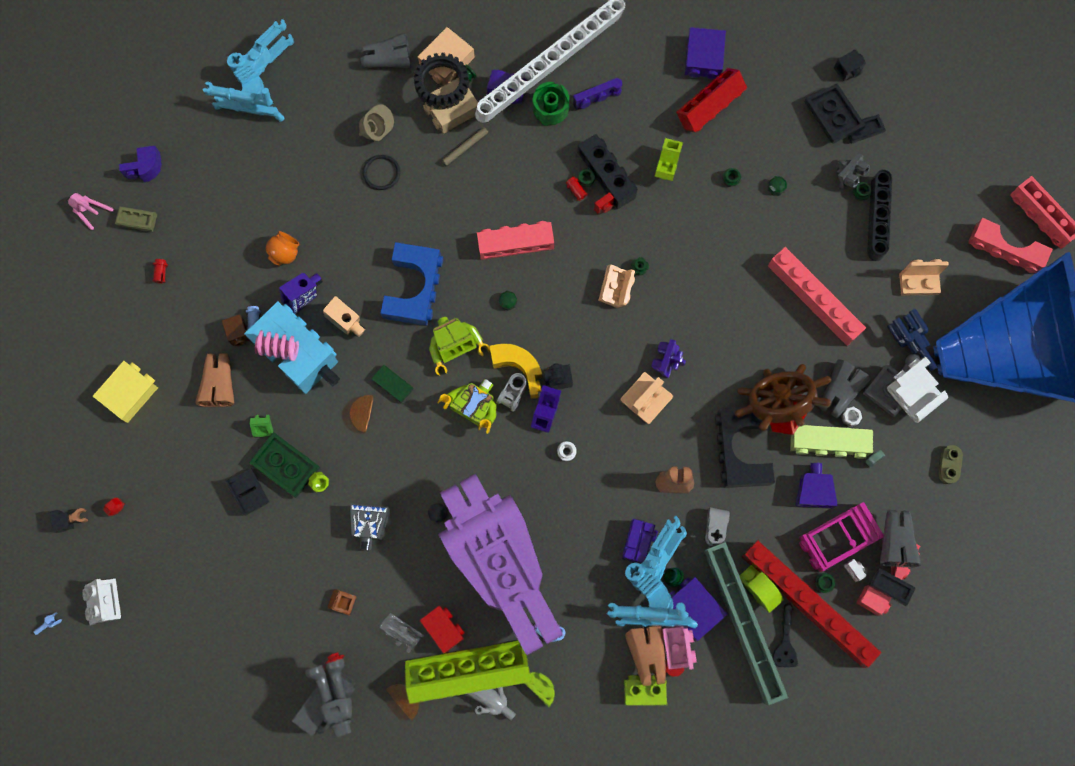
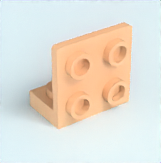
(922, 277)

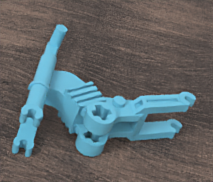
(254, 96)
(647, 580)

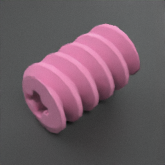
(276, 346)

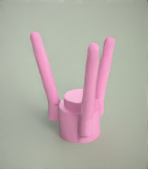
(81, 203)

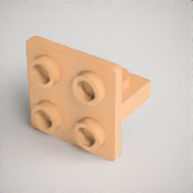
(647, 397)

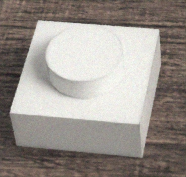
(855, 569)

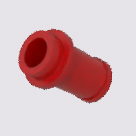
(574, 185)
(159, 271)

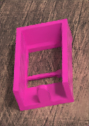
(863, 521)

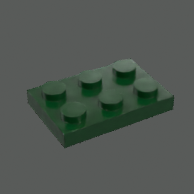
(284, 464)

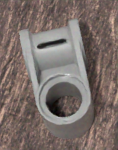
(512, 393)
(716, 523)

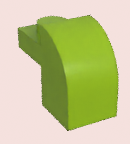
(668, 159)
(761, 588)

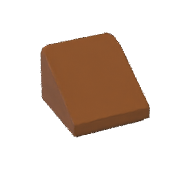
(341, 602)

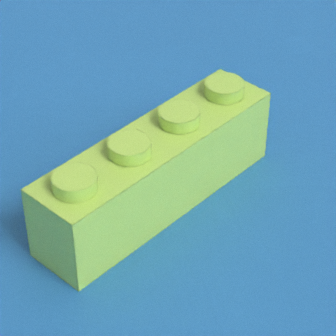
(832, 441)

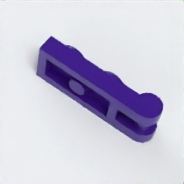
(597, 93)

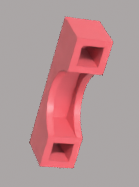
(988, 237)
(876, 601)

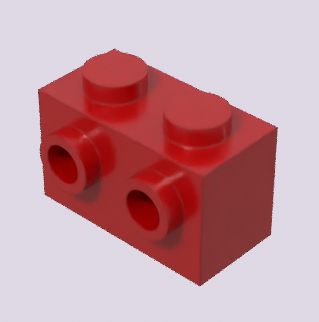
(442, 628)

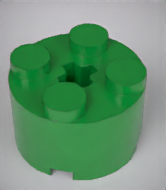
(550, 103)

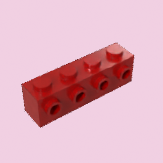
(711, 100)

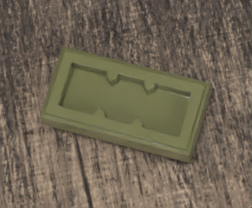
(136, 219)

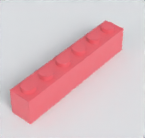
(816, 296)

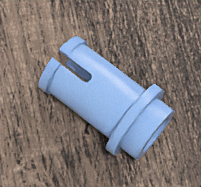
(253, 315)

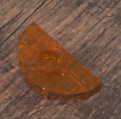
(361, 411)
(399, 694)

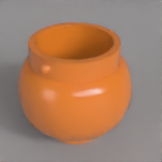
(282, 248)

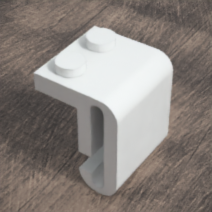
(916, 390)

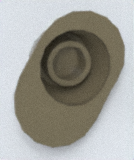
(376, 123)

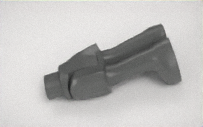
(337, 711)

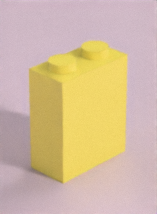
(126, 391)

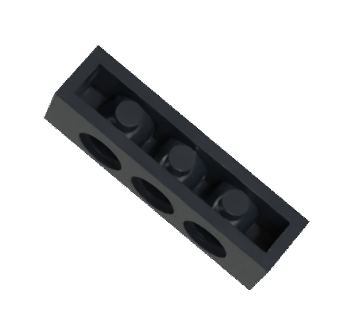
(596, 145)

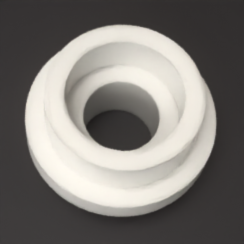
(568, 445)

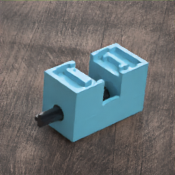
(313, 357)

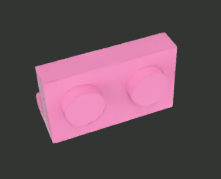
(678, 647)

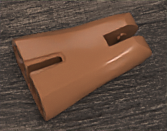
(216, 383)
(675, 480)
(648, 653)

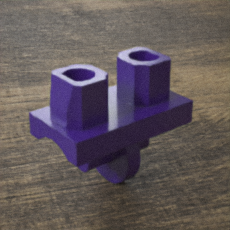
(671, 359)

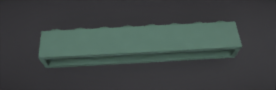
(745, 624)

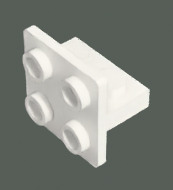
(101, 601)

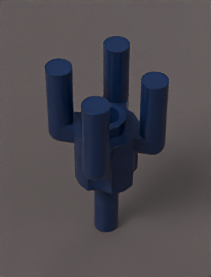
(914, 337)

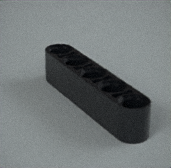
(876, 222)

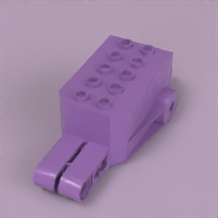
(498, 559)

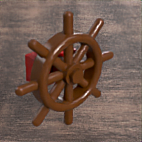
(787, 403)

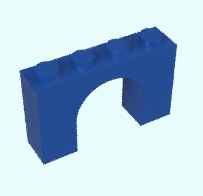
(415, 309)

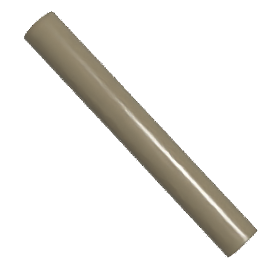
(466, 145)

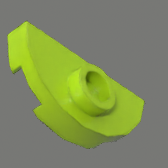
(542, 687)

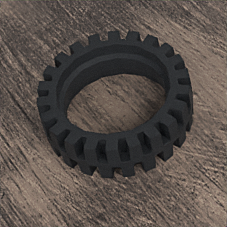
(441, 61)

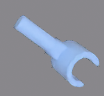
(49, 622)

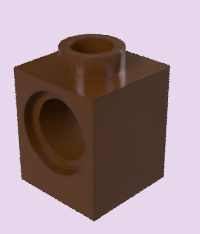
(235, 329)

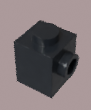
(850, 65)

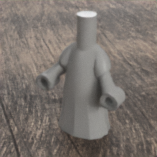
(494, 701)

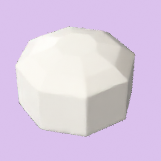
(851, 416)

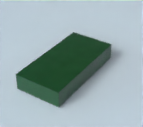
(392, 383)

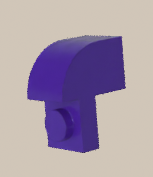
(147, 166)
(546, 409)

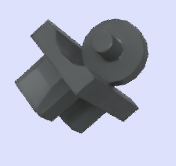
(848, 170)

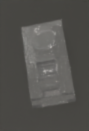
(398, 629)

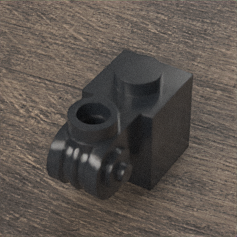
(558, 376)

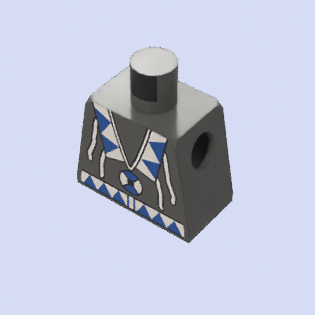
(368, 523)

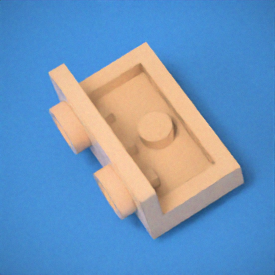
(616, 286)

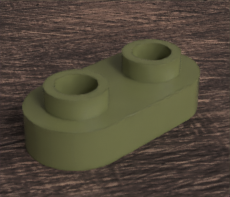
(948, 463)

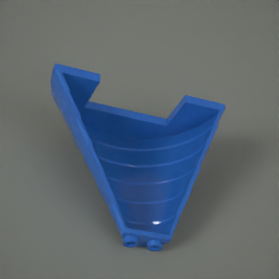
(1020, 338)

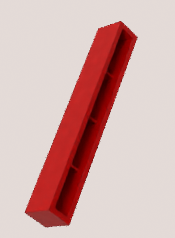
(812, 605)

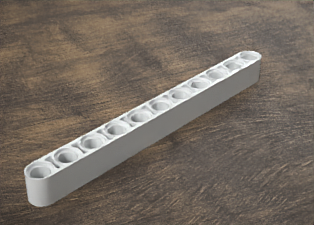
(544, 64)

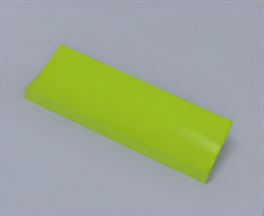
(466, 672)

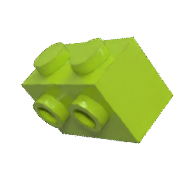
(638, 694)

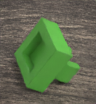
(261, 426)

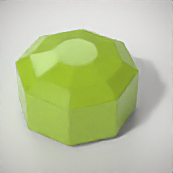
(318, 482)

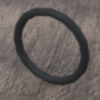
(381, 187)

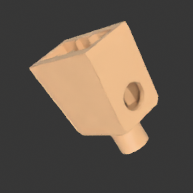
(337, 312)

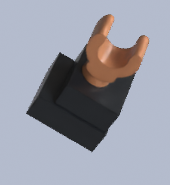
(64, 521)

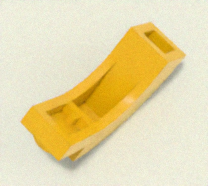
(517, 357)

